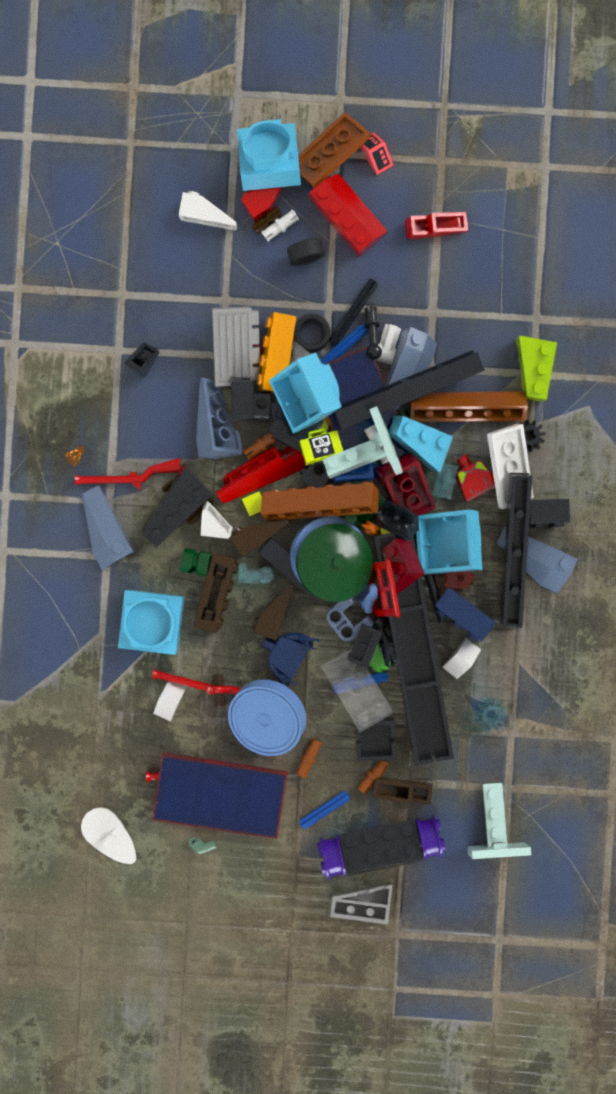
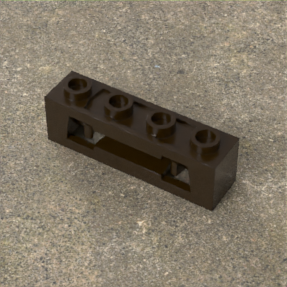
(208, 623)

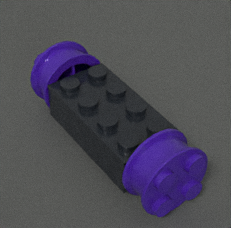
(381, 847)

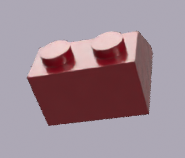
(404, 563)

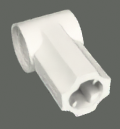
(388, 343)

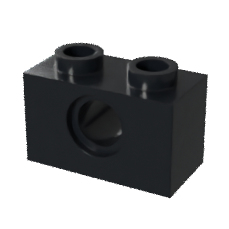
(311, 479)

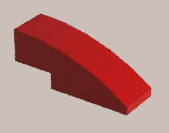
(436, 225)

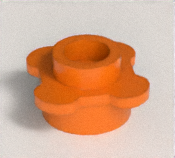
(370, 528)

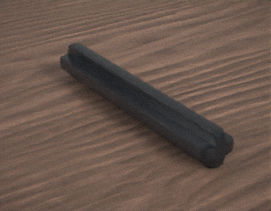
(353, 312)

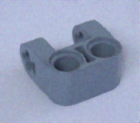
(344, 622)

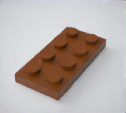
(331, 149)

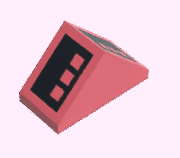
(377, 154)

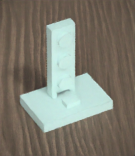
(365, 452)
(496, 828)

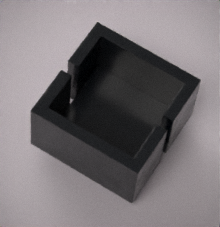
(551, 512)
(375, 741)

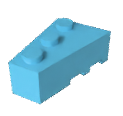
(424, 442)

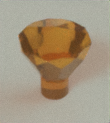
(74, 456)

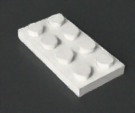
(507, 455)

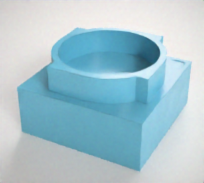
(268, 155)
(306, 392)
(449, 542)
(151, 622)

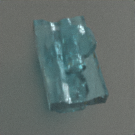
(445, 481)

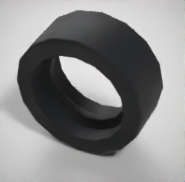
(305, 251)
(312, 318)

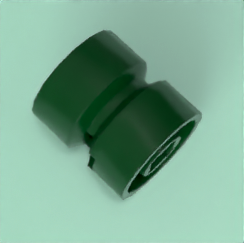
(195, 561)

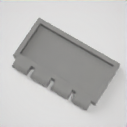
(233, 344)

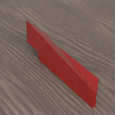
(260, 472)

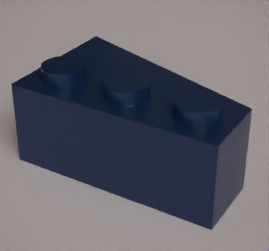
(464, 615)

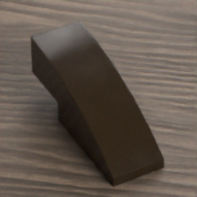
(403, 790)

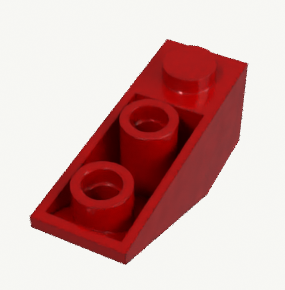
(260, 201)

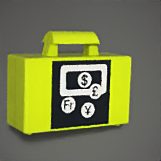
(321, 446)

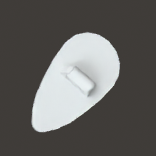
(108, 835)

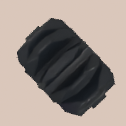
(533, 442)

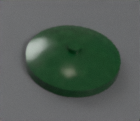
(334, 562)

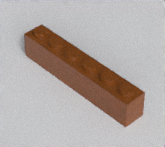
(469, 407)
(320, 501)

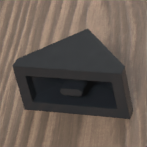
(142, 359)

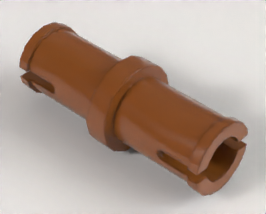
(259, 446)
(308, 758)
(376, 772)

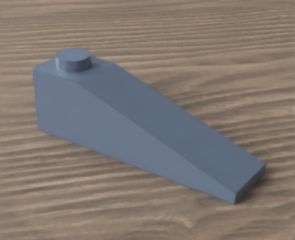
(412, 355)
(215, 431)
(106, 533)
(545, 564)

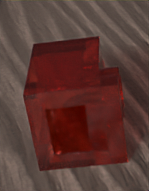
(451, 579)

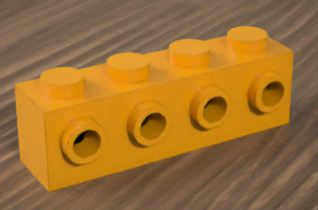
(277, 348)

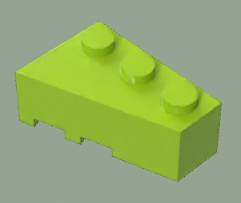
(536, 366)

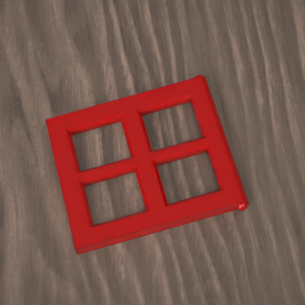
(385, 610)

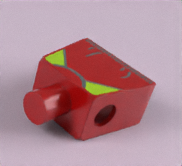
(473, 478)

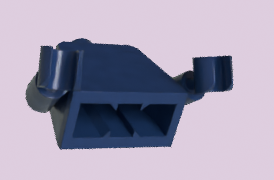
(287, 655)

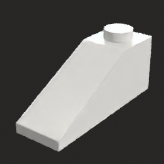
(201, 211)

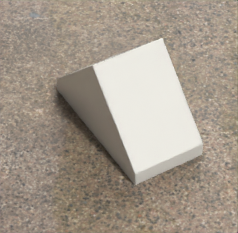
(213, 523)
(462, 658)
(169, 700)

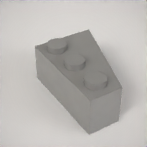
(363, 904)

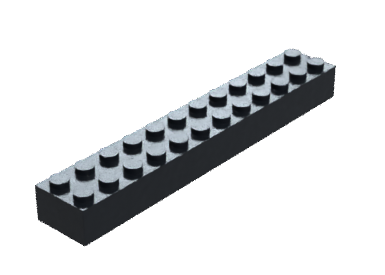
(417, 669)

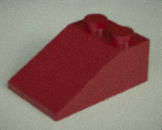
(409, 487)

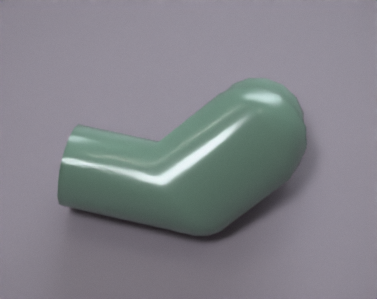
(201, 847)

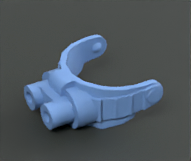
(367, 597)

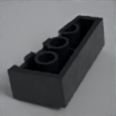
(176, 505)

